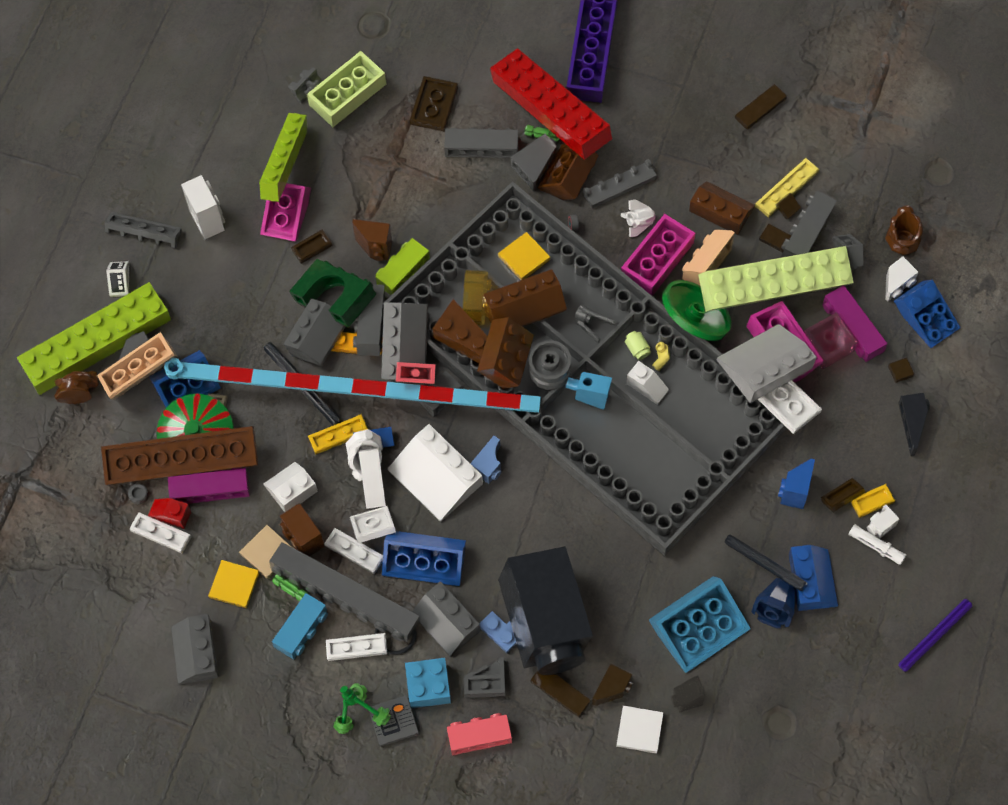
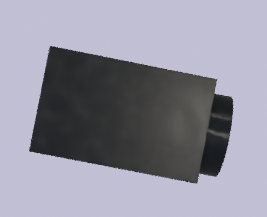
(545, 610)

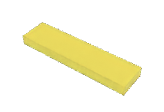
(789, 184)

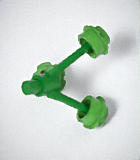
(353, 696)

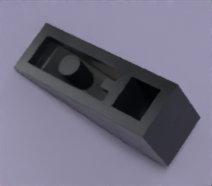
(913, 414)

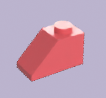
(415, 372)

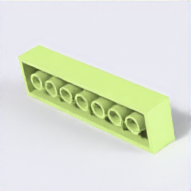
(775, 278)

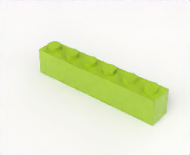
(283, 157)

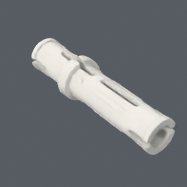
(885, 549)

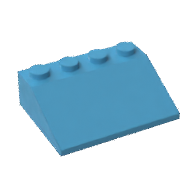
(700, 623)

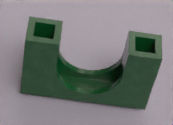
(324, 275)

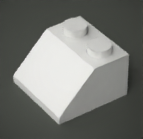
(291, 486)

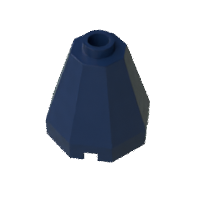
(775, 604)

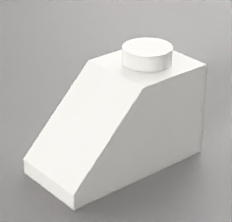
(647, 382)

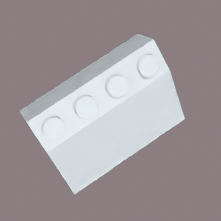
(435, 473)

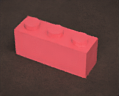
(479, 734)

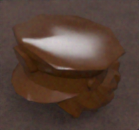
(904, 231)
(74, 387)

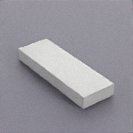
(372, 478)
(160, 532)
(354, 551)
(356, 647)

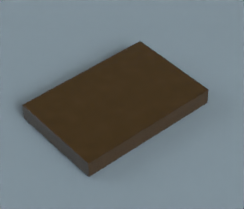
(433, 103)

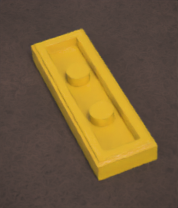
(336, 434)

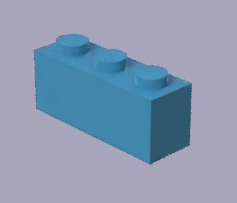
(300, 626)

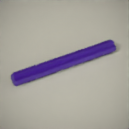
(951, 619)

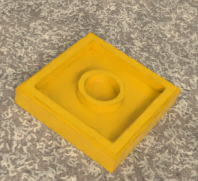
(524, 256)
(233, 584)

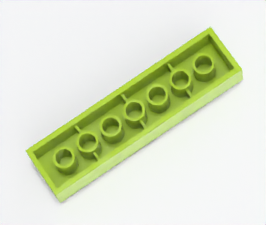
(94, 337)

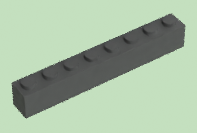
(344, 592)

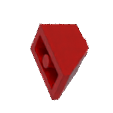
(170, 512)

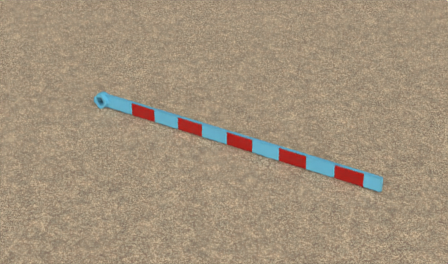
(352, 386)

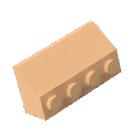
(136, 366)

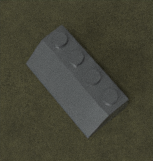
(403, 336)

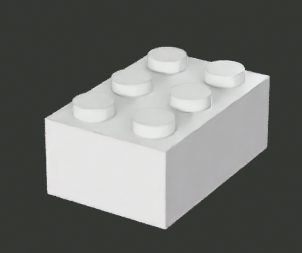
(203, 206)

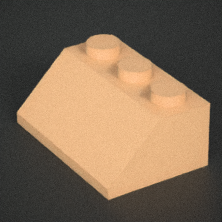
(710, 255)

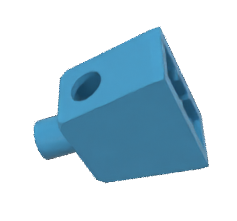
(591, 389)

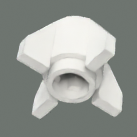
(639, 217)

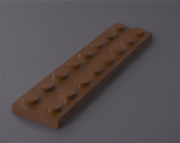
(179, 455)

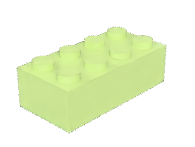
(346, 89)

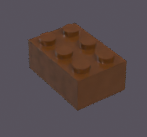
(505, 353)

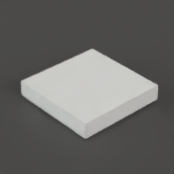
(372, 524)
(639, 729)

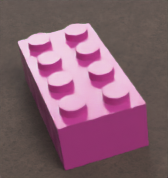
(658, 254)

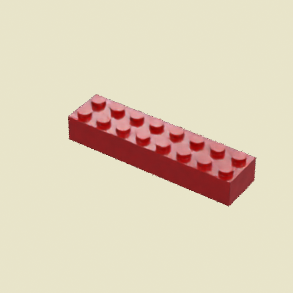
(551, 103)

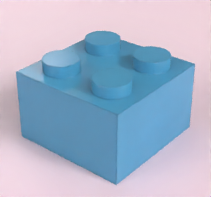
(427, 683)

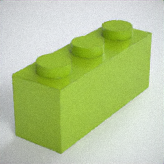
(402, 266)

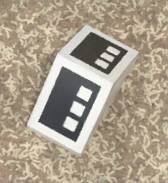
(118, 278)

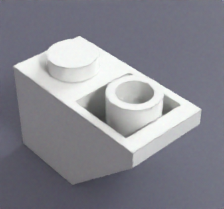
(898, 277)

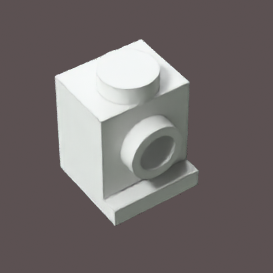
(882, 522)

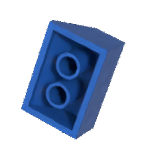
(172, 389)
(814, 567)

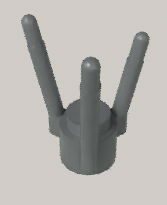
(585, 315)

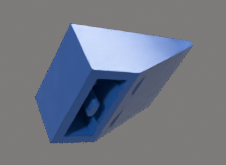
(927, 312)

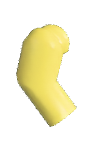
(663, 356)

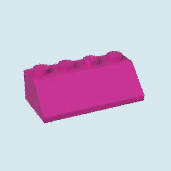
(781, 315)

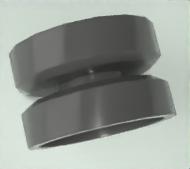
(550, 365)

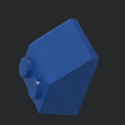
(796, 485)

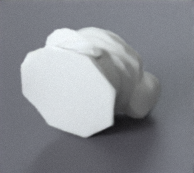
(361, 441)

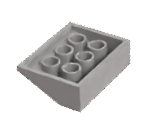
(767, 362)

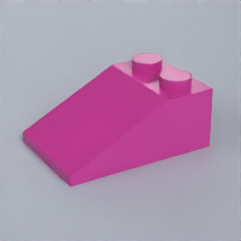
(285, 217)

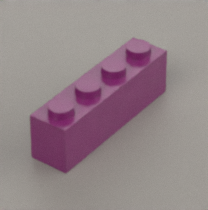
(869, 339)
(209, 486)

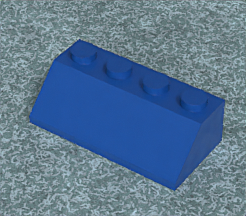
(423, 558)

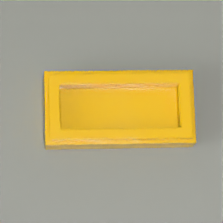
(872, 500)

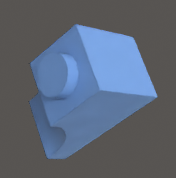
(486, 461)

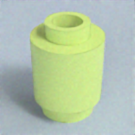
(637, 345)

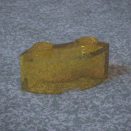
(475, 285)

